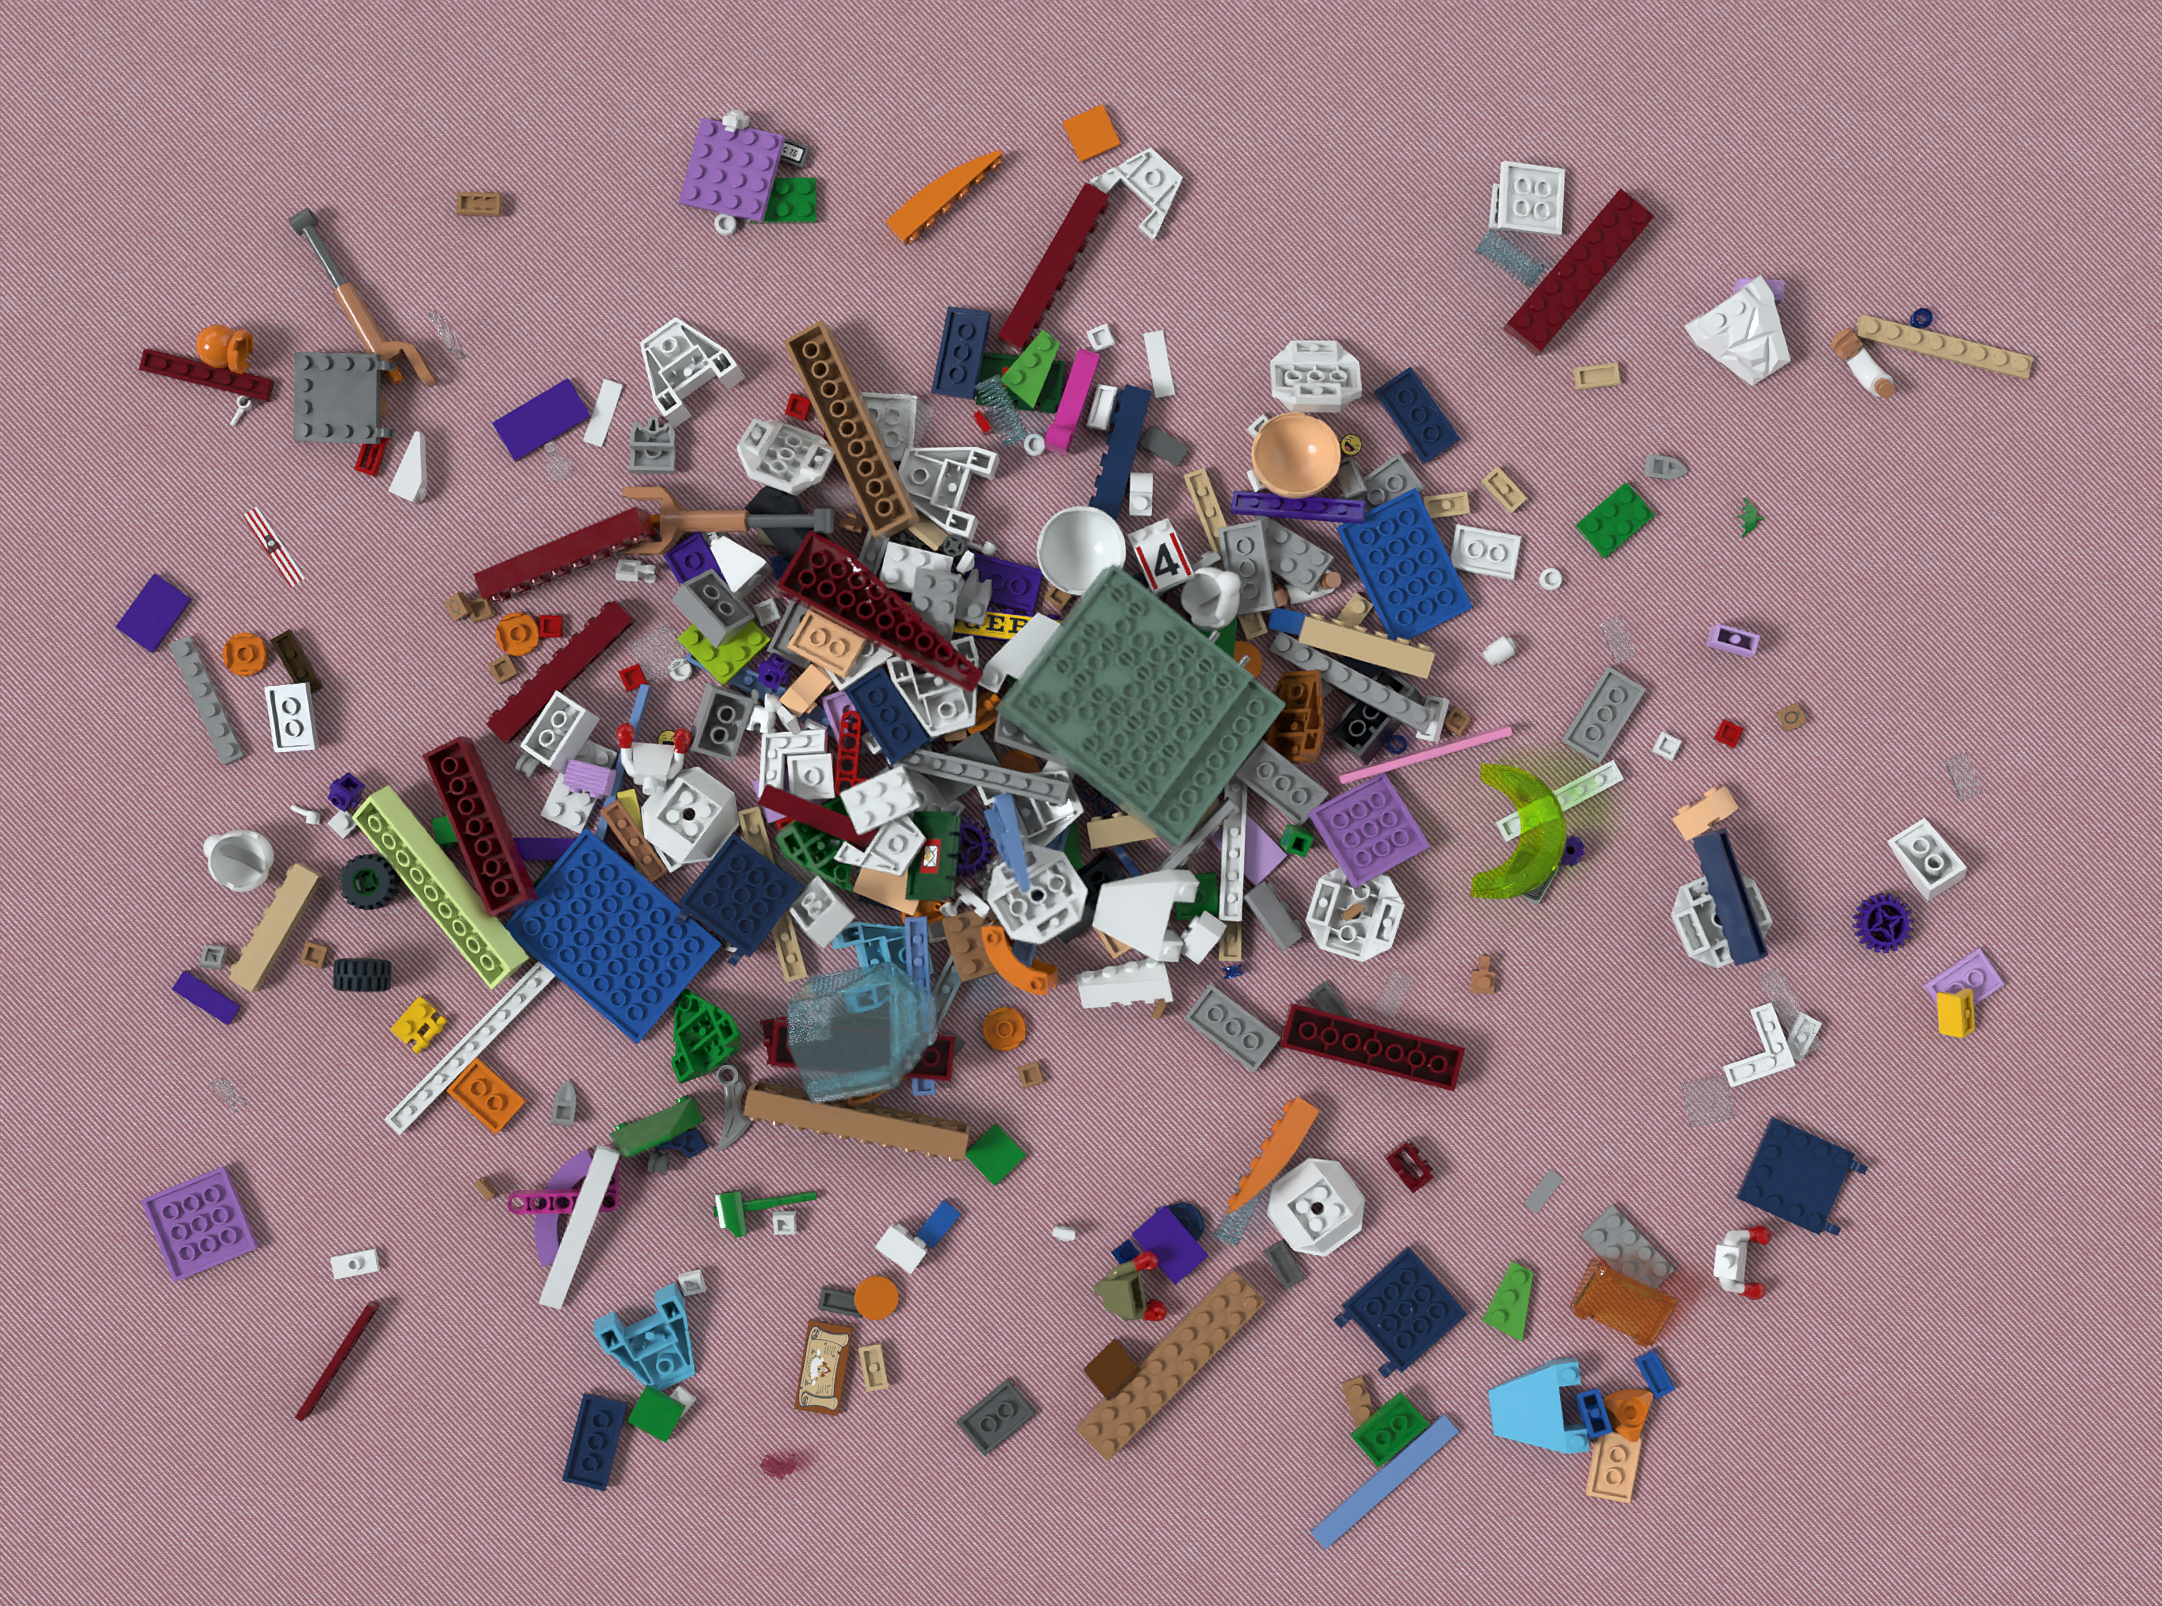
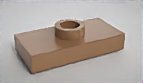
(479, 204)

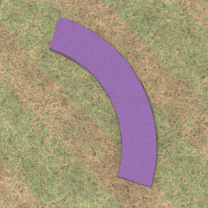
(547, 1224)

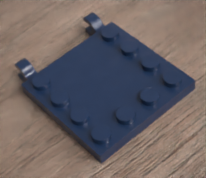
(739, 896)
(1797, 1176)
(1402, 1310)

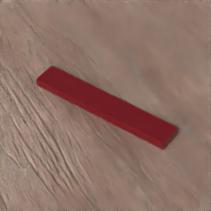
(205, 375)
(814, 815)
(337, 1361)

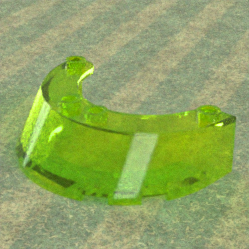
(1540, 838)

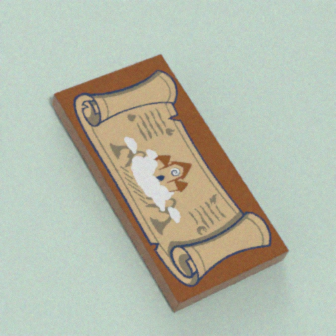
(823, 1367)

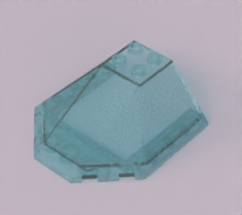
(859, 1030)

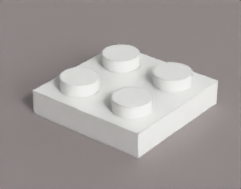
(812, 776)

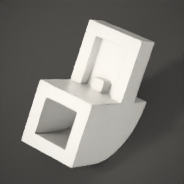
(1141, 494)

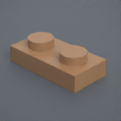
(1358, 1399)

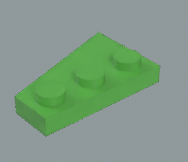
(1030, 370)
(1510, 1303)

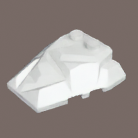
(1744, 332)

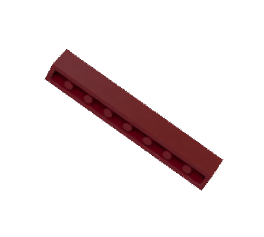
(1053, 268)
(560, 671)

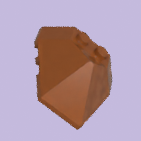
(1300, 725)

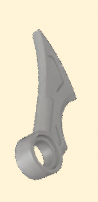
(734, 1122)

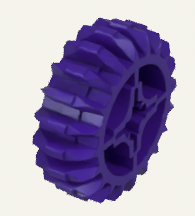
(983, 845)
(1878, 916)

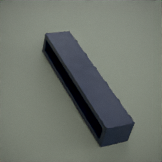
(1121, 450)
(1730, 897)

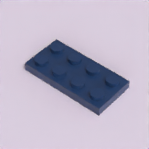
(961, 353)
(1416, 415)
(887, 716)
(595, 1441)

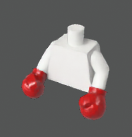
(652, 763)
(1731, 1261)

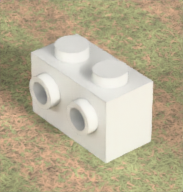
(1201, 937)
(901, 1247)

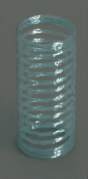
(1533, 275)
(996, 379)
(1229, 1238)

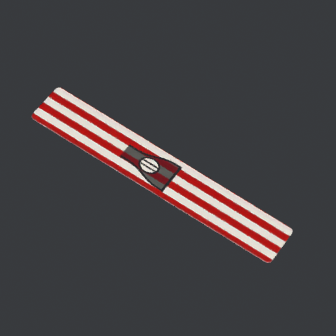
(273, 547)

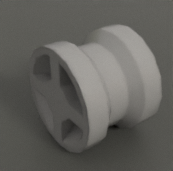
(528, 764)

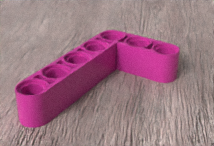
(1072, 402)
(552, 1196)

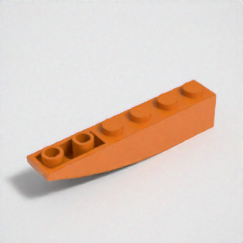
(938, 197)
(1276, 1151)

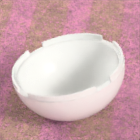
(1078, 546)

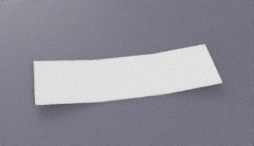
(1159, 364)
(603, 413)

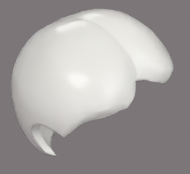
(1211, 598)
(239, 859)

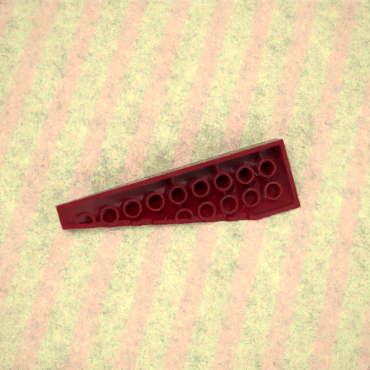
(846, 592)

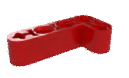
(853, 754)

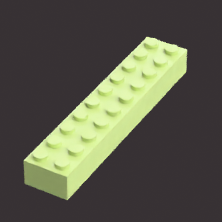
(439, 886)

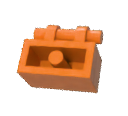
(985, 711)

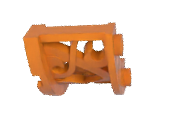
(999, 950)

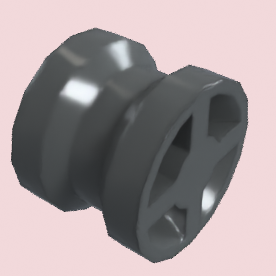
(952, 543)
(659, 1163)

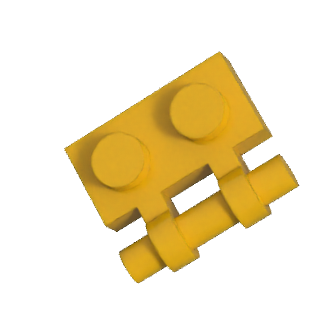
(414, 1020)

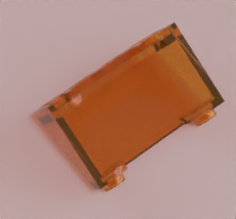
(1623, 1303)

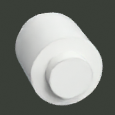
(1499, 651)

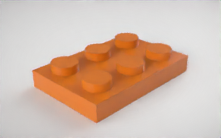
(486, 1095)

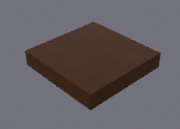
(1111, 1369)

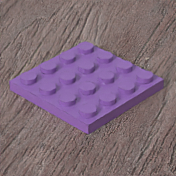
(732, 170)
(1369, 830)
(199, 1223)

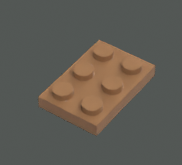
(967, 946)

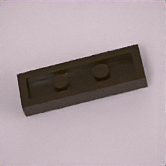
(296, 660)

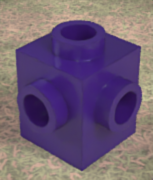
(774, 671)
(346, 792)
(1577, 846)

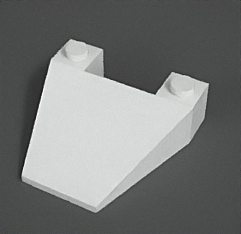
(681, 362)
(939, 480)
(1018, 652)
(934, 701)
(1140, 908)

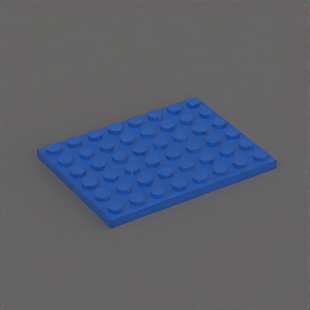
(612, 936)

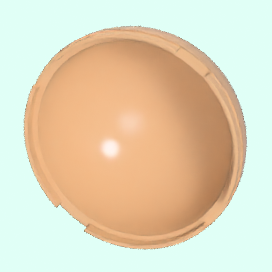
(1295, 455)

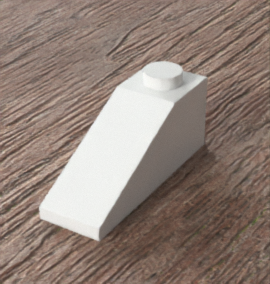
(412, 474)

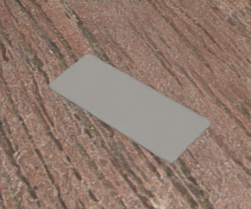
(1543, 1191)

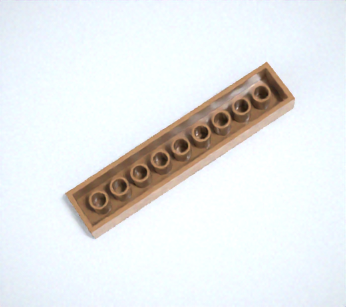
(851, 430)
(861, 1121)
(1171, 1363)

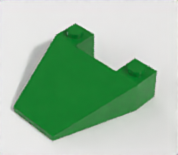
(657, 1127)

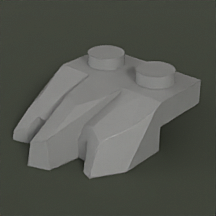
(652, 448)
(973, 599)

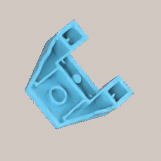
(875, 943)
(655, 1347)
(1531, 1410)

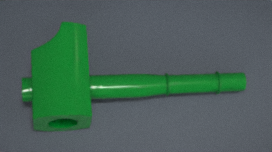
(732, 1208)

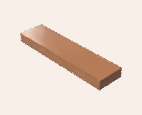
(634, 840)

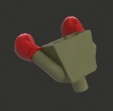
(1124, 1291)

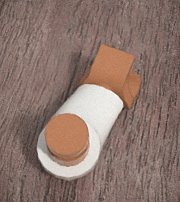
(1864, 368)
(1293, 595)

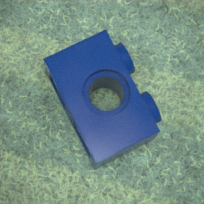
(1593, 1413)

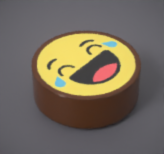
(1351, 445)
(666, 737)

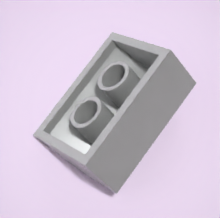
(713, 607)
(720, 722)
(1273, 915)

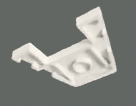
(1150, 180)
(890, 849)

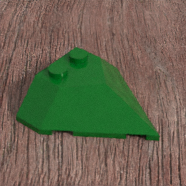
(816, 848)
(702, 1036)

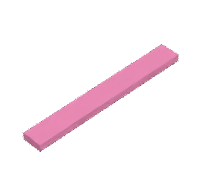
(1424, 754)

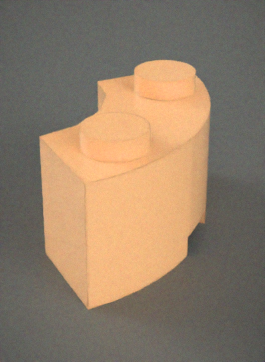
(806, 690)
(1710, 809)

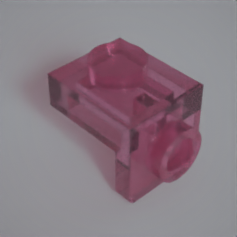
(776, 1468)

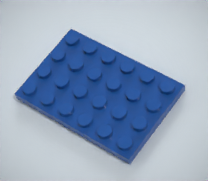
(1404, 567)

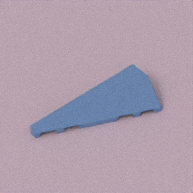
(1006, 834)

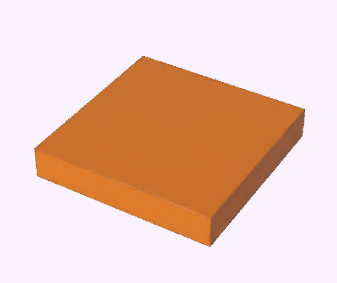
(1091, 133)

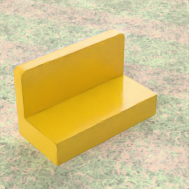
(1956, 1013)

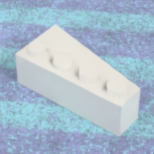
(1125, 984)

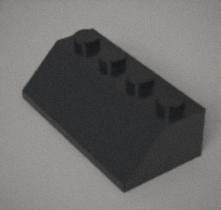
(774, 501)
(1365, 729)
(1093, 875)

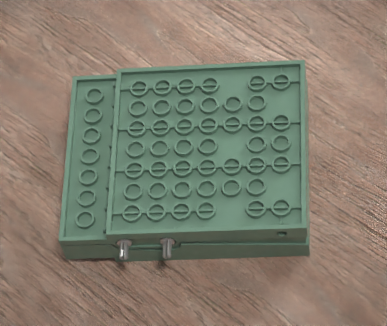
(1141, 705)

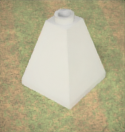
(739, 566)

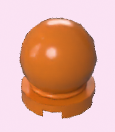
(224, 347)

